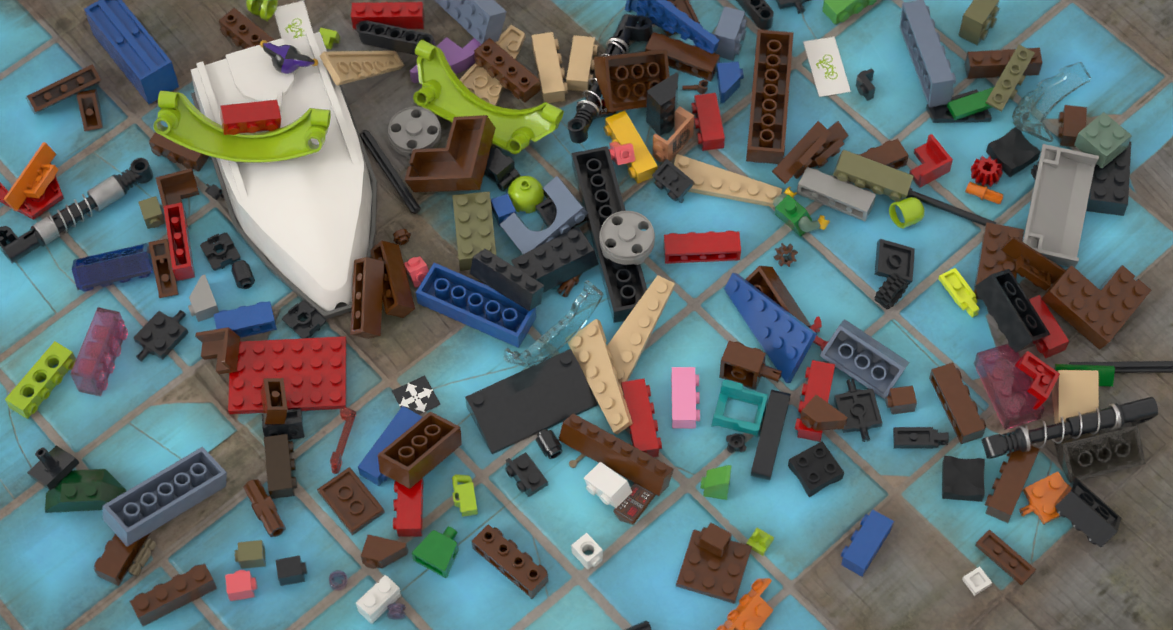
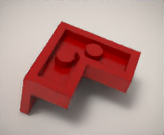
(934, 162)
(1042, 374)

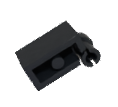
(500, 169)

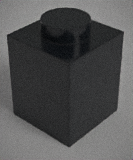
(291, 570)

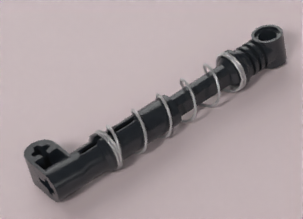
(587, 109)
(1113, 416)

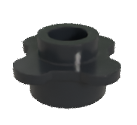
(214, 191)
(739, 438)

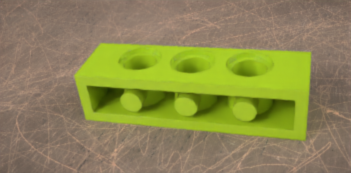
(42, 369)

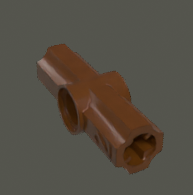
(264, 508)

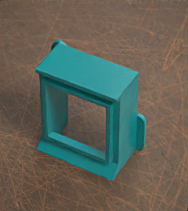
(736, 391)

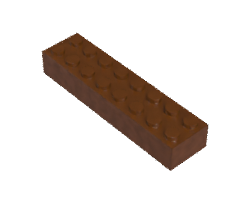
(770, 97)

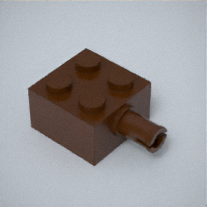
(746, 365)

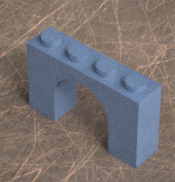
(568, 214)

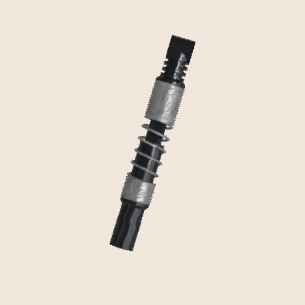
(50, 228)

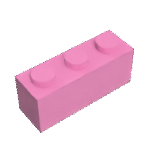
(684, 398)

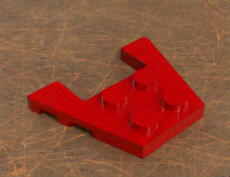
(36, 206)

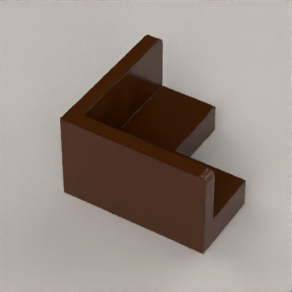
(177, 186)
(222, 345)

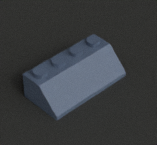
(864, 358)

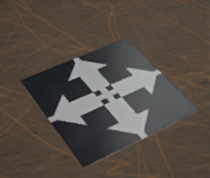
(416, 396)

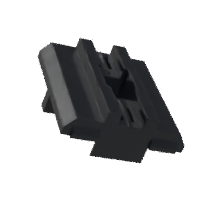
(221, 259)
(304, 310)

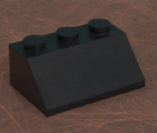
(662, 105)
(1088, 513)

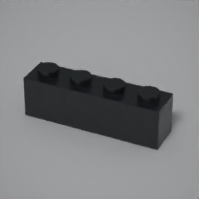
(507, 279)

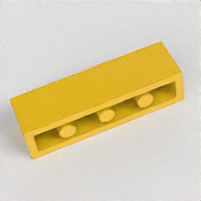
(623, 131)

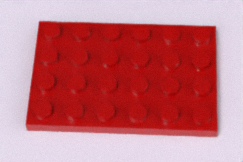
(310, 369)

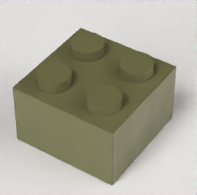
(978, 20)

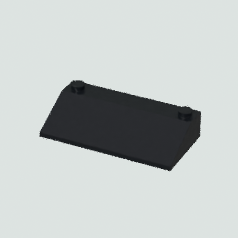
(530, 401)

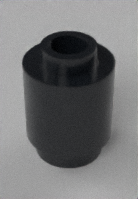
(242, 274)
(549, 443)

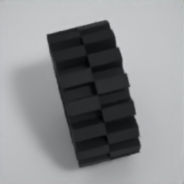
(891, 291)

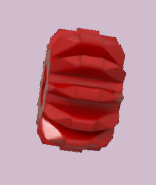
(986, 171)

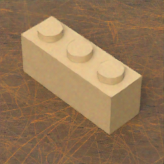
(581, 63)

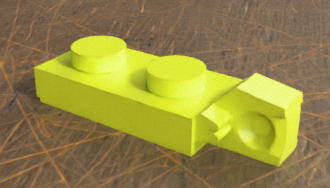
(960, 291)

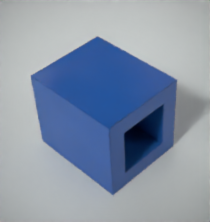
(502, 208)

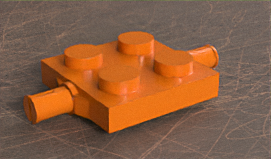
(1043, 497)

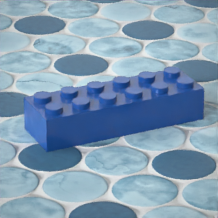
(474, 305)

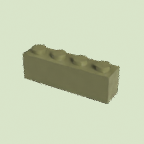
(872, 175)

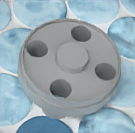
(414, 131)
(627, 238)

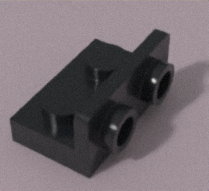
(672, 180)
(293, 425)
(526, 474)

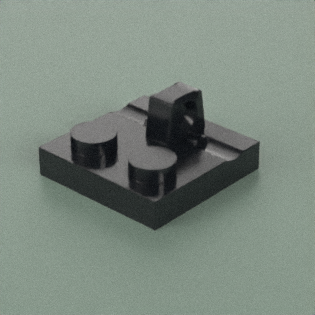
(893, 259)

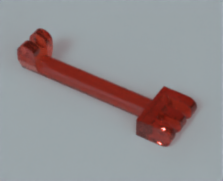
(336, 458)

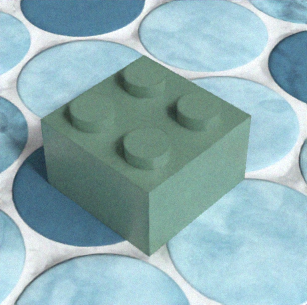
(1103, 138)

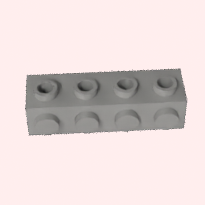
(836, 193)

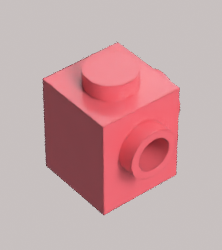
(240, 585)

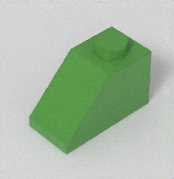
(717, 482)

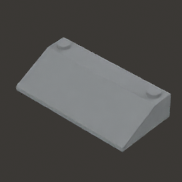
(1059, 203)

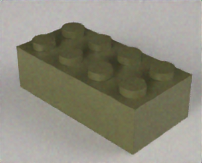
(473, 226)

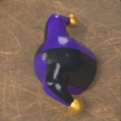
(286, 57)

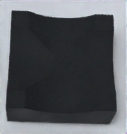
(1013, 152)
(816, 468)
(963, 478)

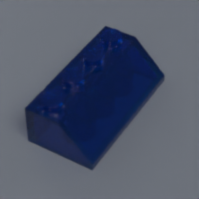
(112, 267)

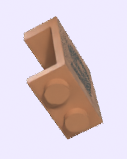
(683, 133)

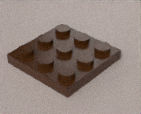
(714, 575)

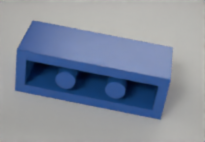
(247, 319)
(866, 542)

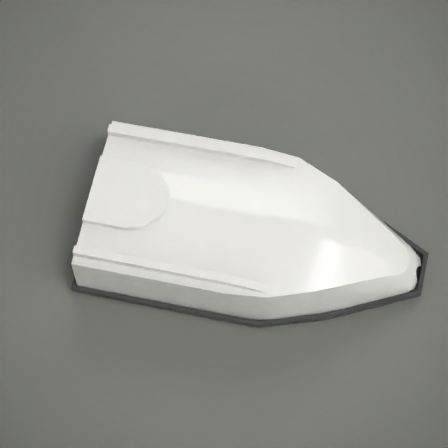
(304, 212)

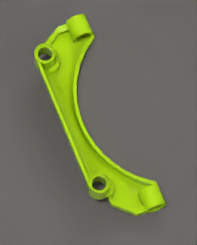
(450, 98)

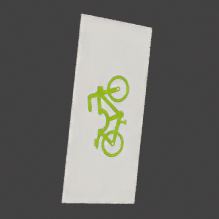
(292, 20)
(826, 66)

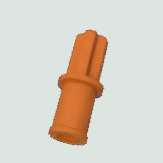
(984, 193)

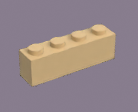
(548, 67)

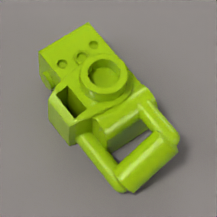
(465, 493)

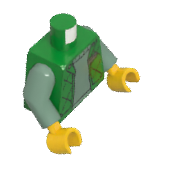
(796, 215)

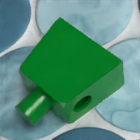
(437, 551)

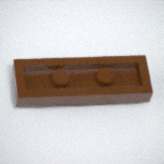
(1005, 557)

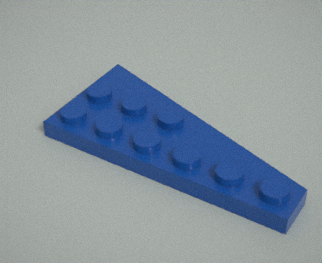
(668, 17)
(778, 331)

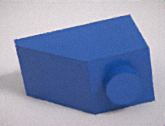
(728, 79)

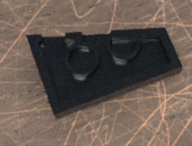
(942, 114)

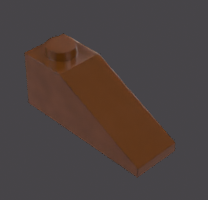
(162, 268)

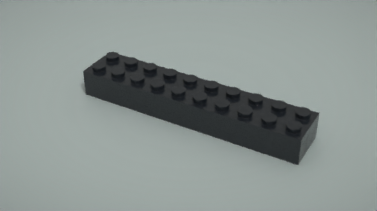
(601, 199)

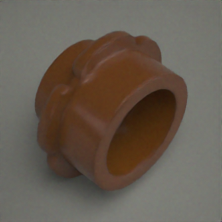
(401, 236)

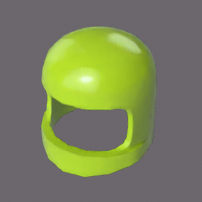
(267, 7)
(911, 209)

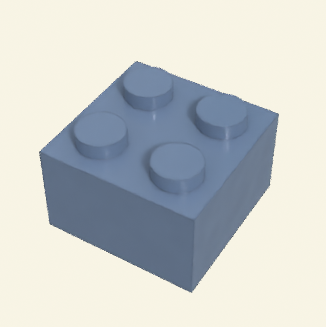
(730, 32)

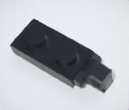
(918, 437)

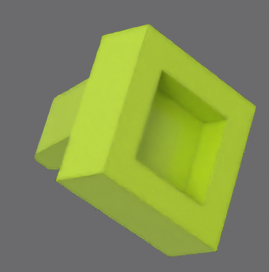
(329, 37)
(760, 541)

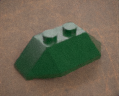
(83, 491)

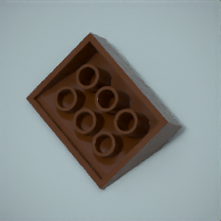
(629, 76)

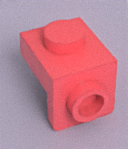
(621, 153)
(416, 269)

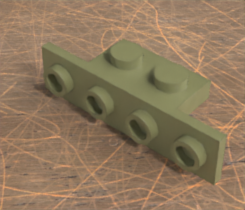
(1010, 78)

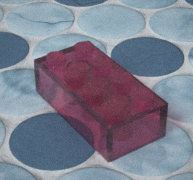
(99, 352)
(1007, 386)

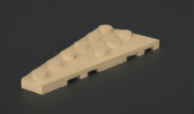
(478, 79)

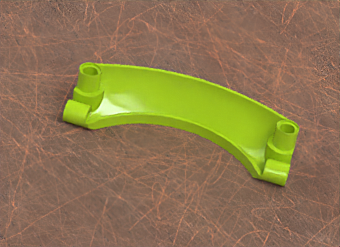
(199, 133)

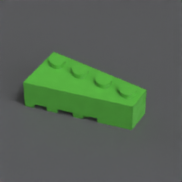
(841, 10)

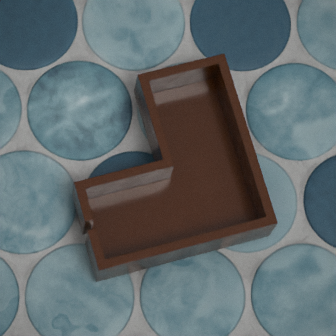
(459, 164)
(1095, 311)

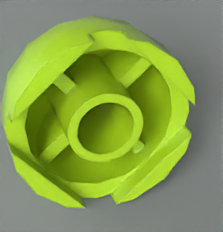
(526, 193)

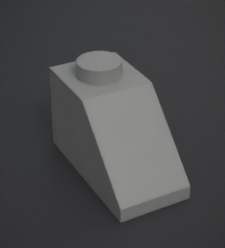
(202, 301)

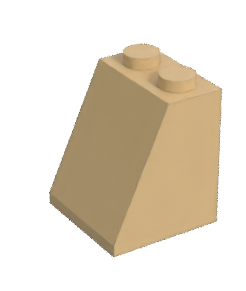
(1075, 393)

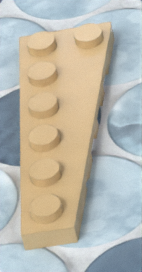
(359, 65)
(726, 184)
(637, 328)
(595, 361)

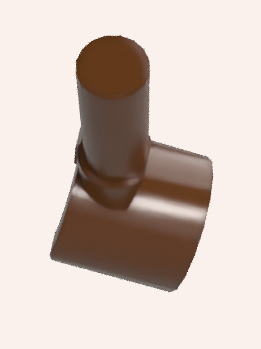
(701, 87)

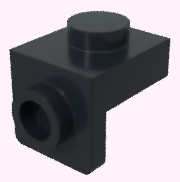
(864, 84)

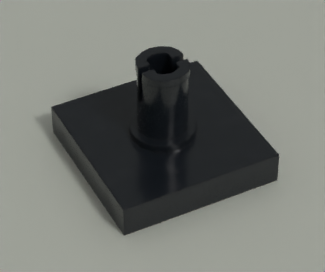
(52, 466)

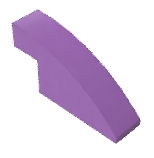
(458, 58)

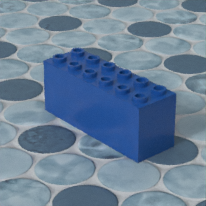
(131, 48)

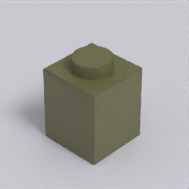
(151, 212)
(250, 554)

